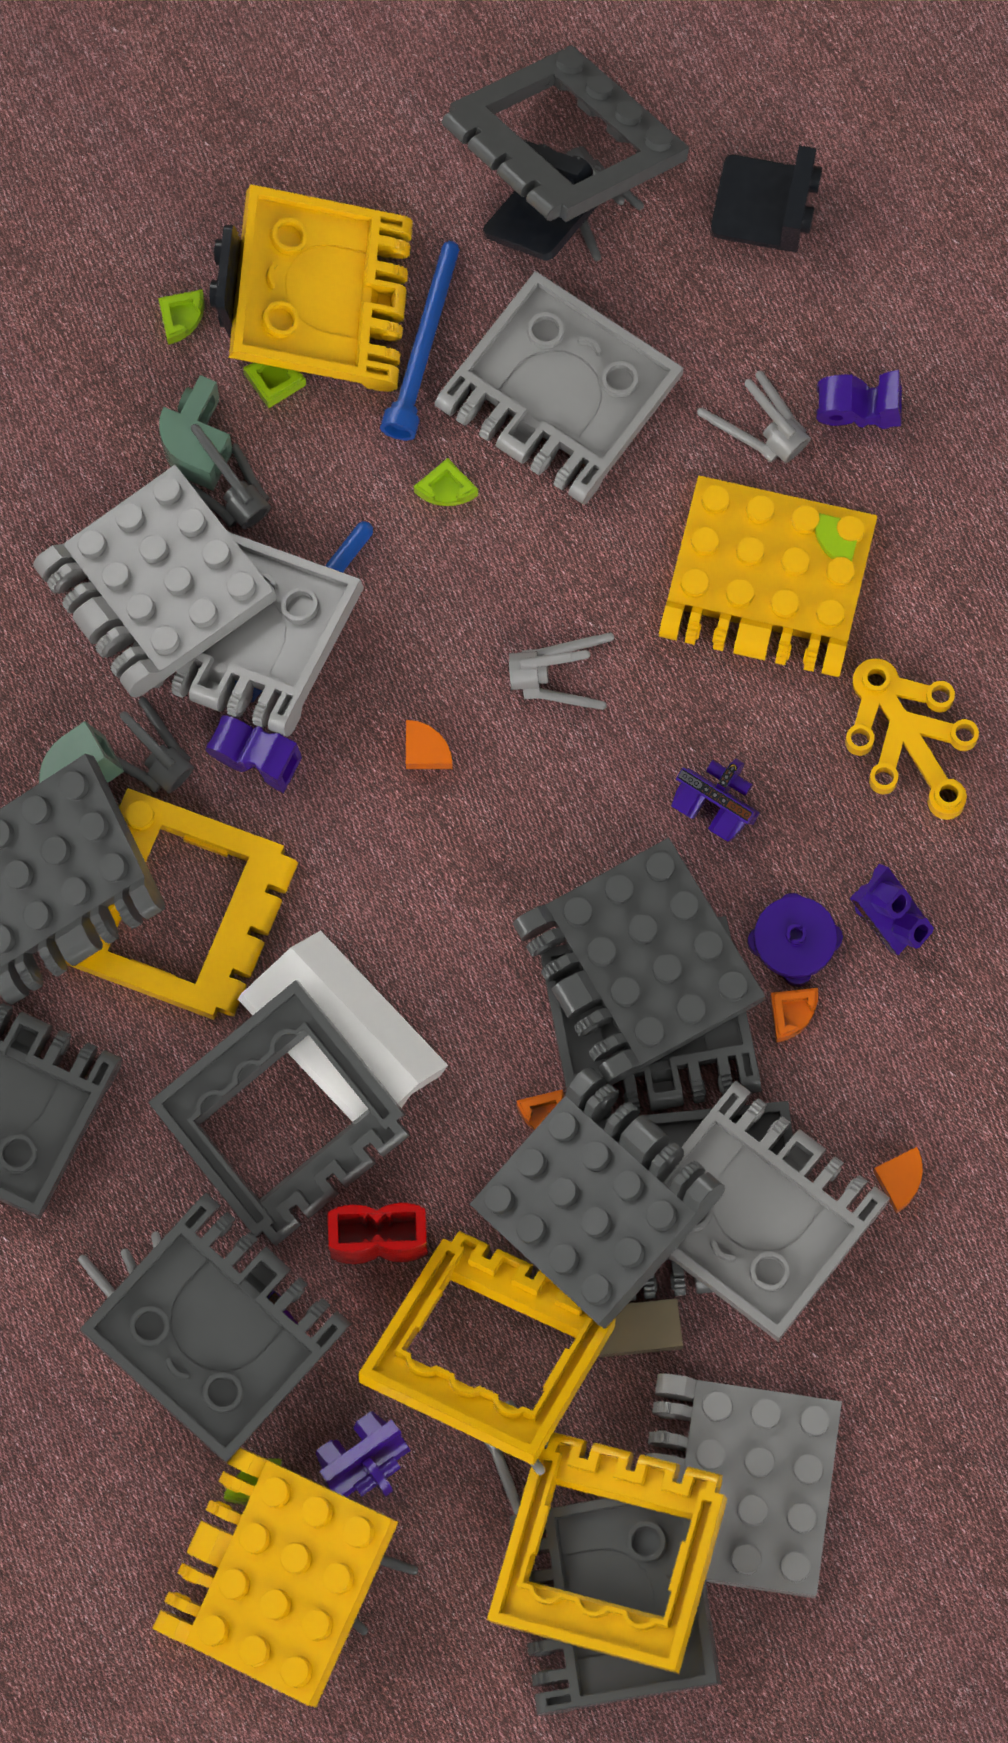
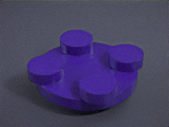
(795, 938)

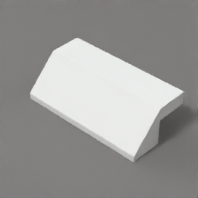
(361, 1015)

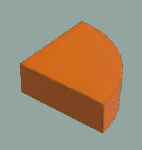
(426, 747)
(792, 1011)
(536, 1108)
(901, 1178)

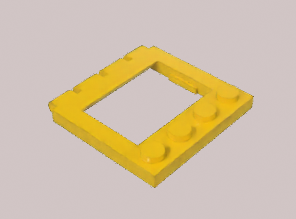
(249, 909)
(477, 1409)
(588, 1620)

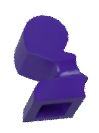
(850, 400)
(248, 747)

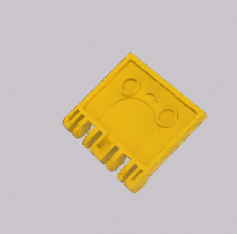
(316, 289)
(760, 565)
(282, 1579)

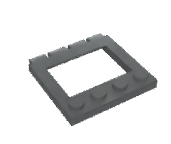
(527, 172)
(239, 1062)

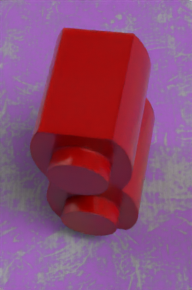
(363, 1234)

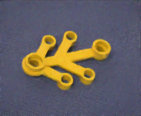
(907, 730)

